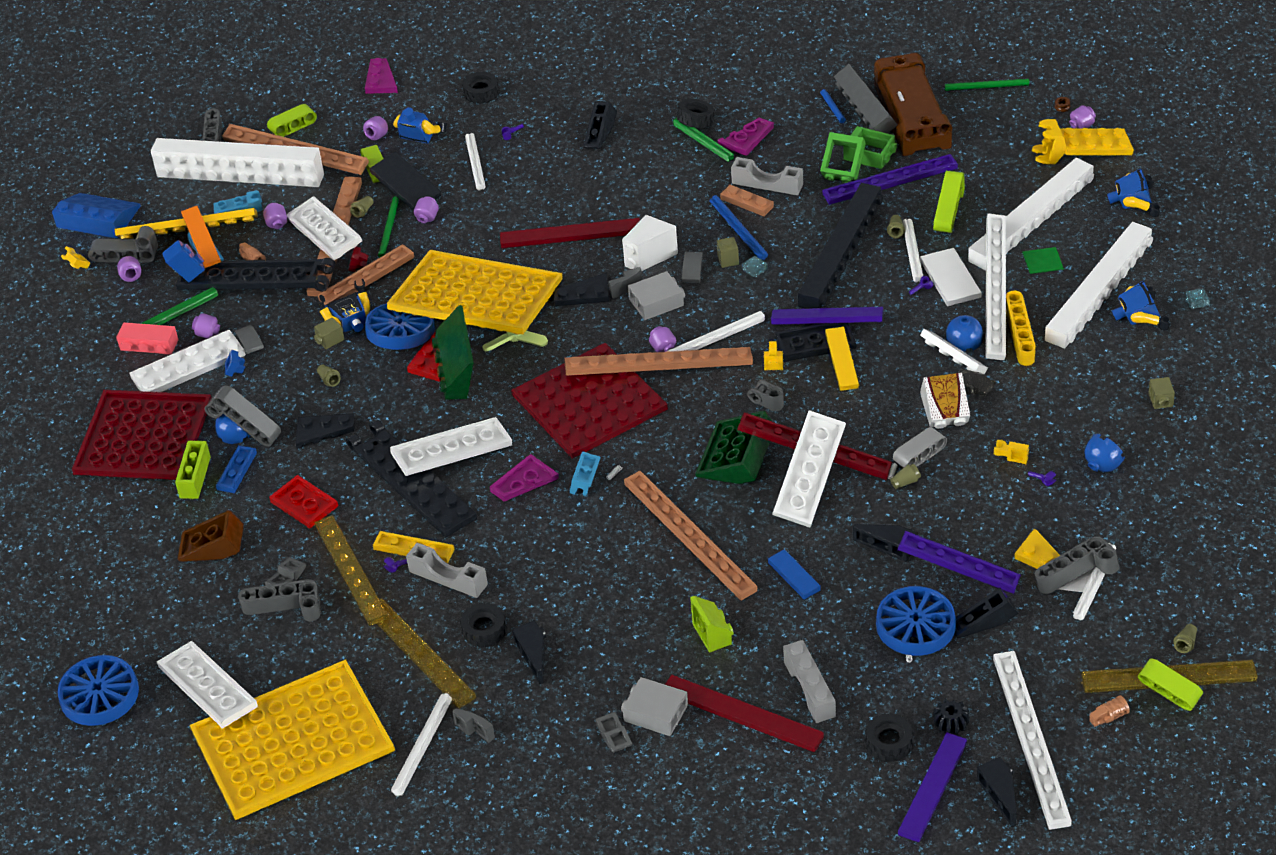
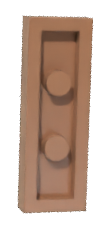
(747, 200)

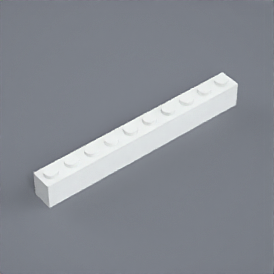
(1038, 207)
(1098, 285)

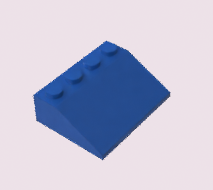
(94, 214)

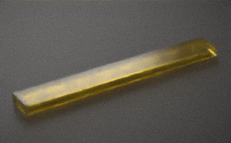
(351, 570)
(425, 658)
(1197, 673)

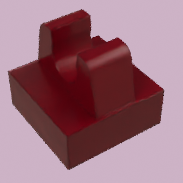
(357, 259)

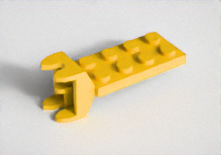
(1080, 142)

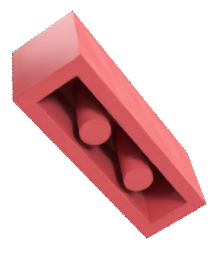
(147, 338)

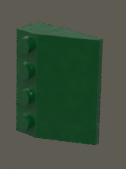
(453, 356)
(732, 453)

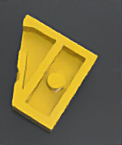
(1035, 550)

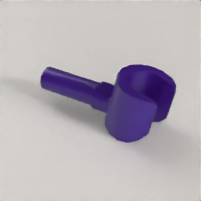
(506, 131)
(923, 280)
(1047, 479)
(393, 565)

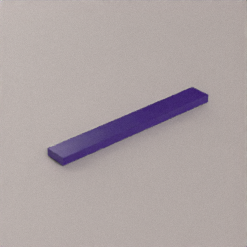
(892, 178)

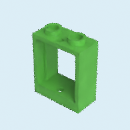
(875, 139)
(845, 141)

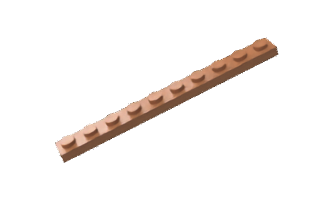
(329, 157)
(347, 195)
(658, 361)
(691, 535)

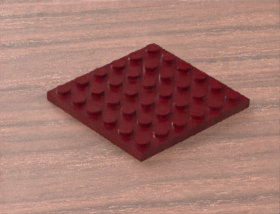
(588, 407)
(140, 434)

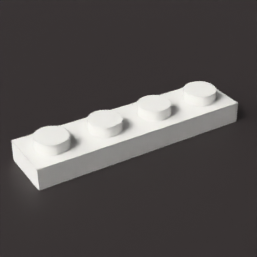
(958, 355)

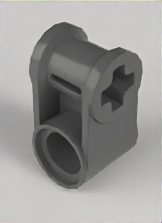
(767, 395)

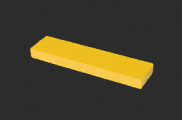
(841, 358)
(403, 544)

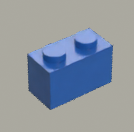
(184, 261)

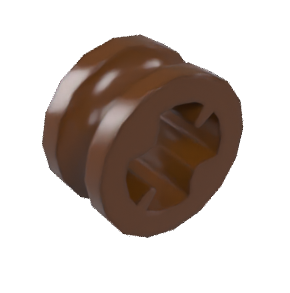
(1062, 104)

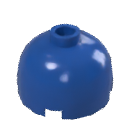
(964, 332)
(229, 430)
(1103, 454)

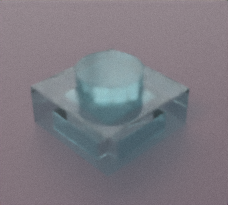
(754, 266)
(1197, 298)

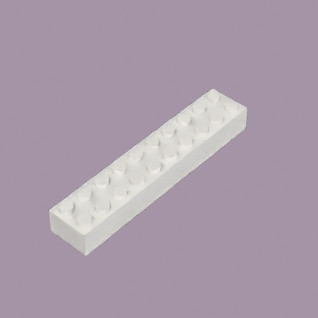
(237, 162)

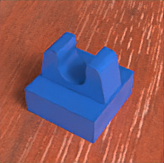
(234, 363)

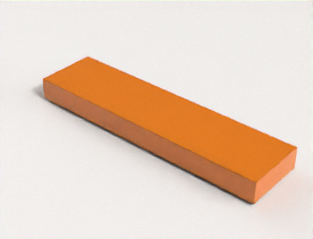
(201, 236)

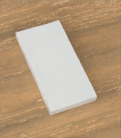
(950, 277)

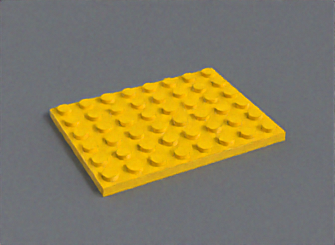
(490, 291)
(293, 740)

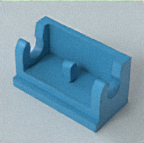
(584, 472)

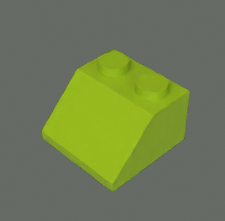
(710, 624)

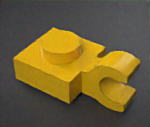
(76, 260)
(773, 359)
(1014, 451)

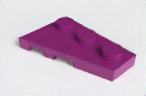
(380, 77)
(747, 138)
(523, 478)

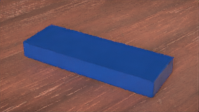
(236, 469)
(794, 574)

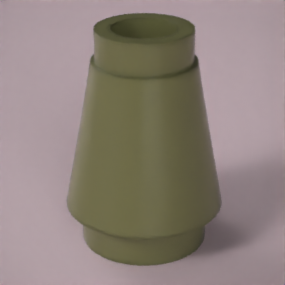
(360, 207)
(895, 227)
(329, 375)
(906, 476)
(1185, 639)

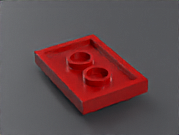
(424, 362)
(303, 501)

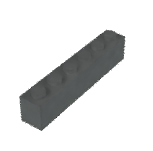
(864, 100)

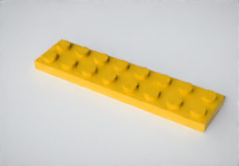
(179, 225)

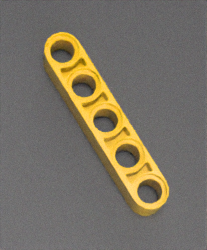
(1020, 328)

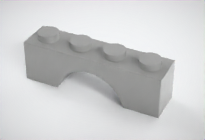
(746, 173)
(427, 564)
(817, 694)

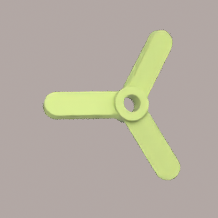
(528, 337)

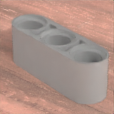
(920, 448)

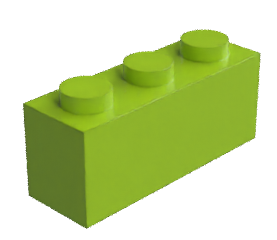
(193, 469)

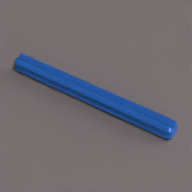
(738, 228)

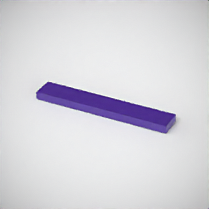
(827, 315)
(959, 562)
(932, 787)

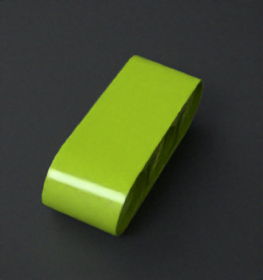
(292, 120)
(374, 156)
(1170, 684)

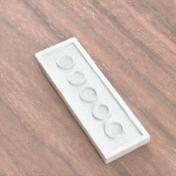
(324, 228)
(186, 363)
(450, 446)
(809, 469)
(207, 684)

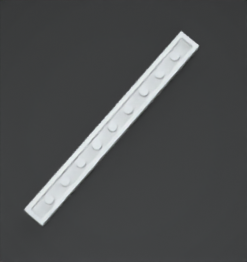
(996, 287)
(1032, 741)

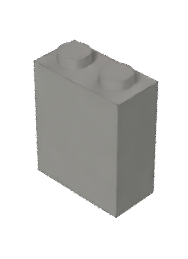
(656, 295)
(654, 706)

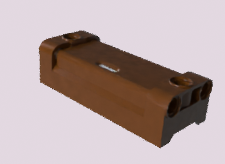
(911, 103)

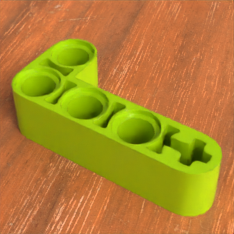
(951, 192)

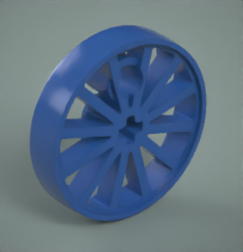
(403, 331)
(916, 621)
(97, 691)

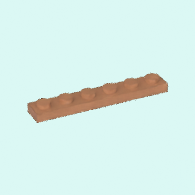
(369, 273)

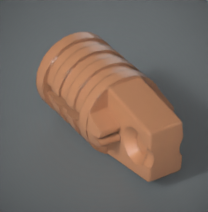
(250, 253)
(1109, 711)

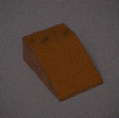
(212, 539)

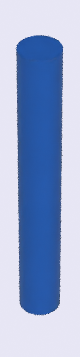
(833, 106)

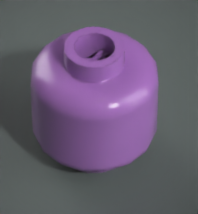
(1082, 117)
(375, 128)
(426, 209)
(275, 215)
(129, 268)
(205, 326)
(662, 339)

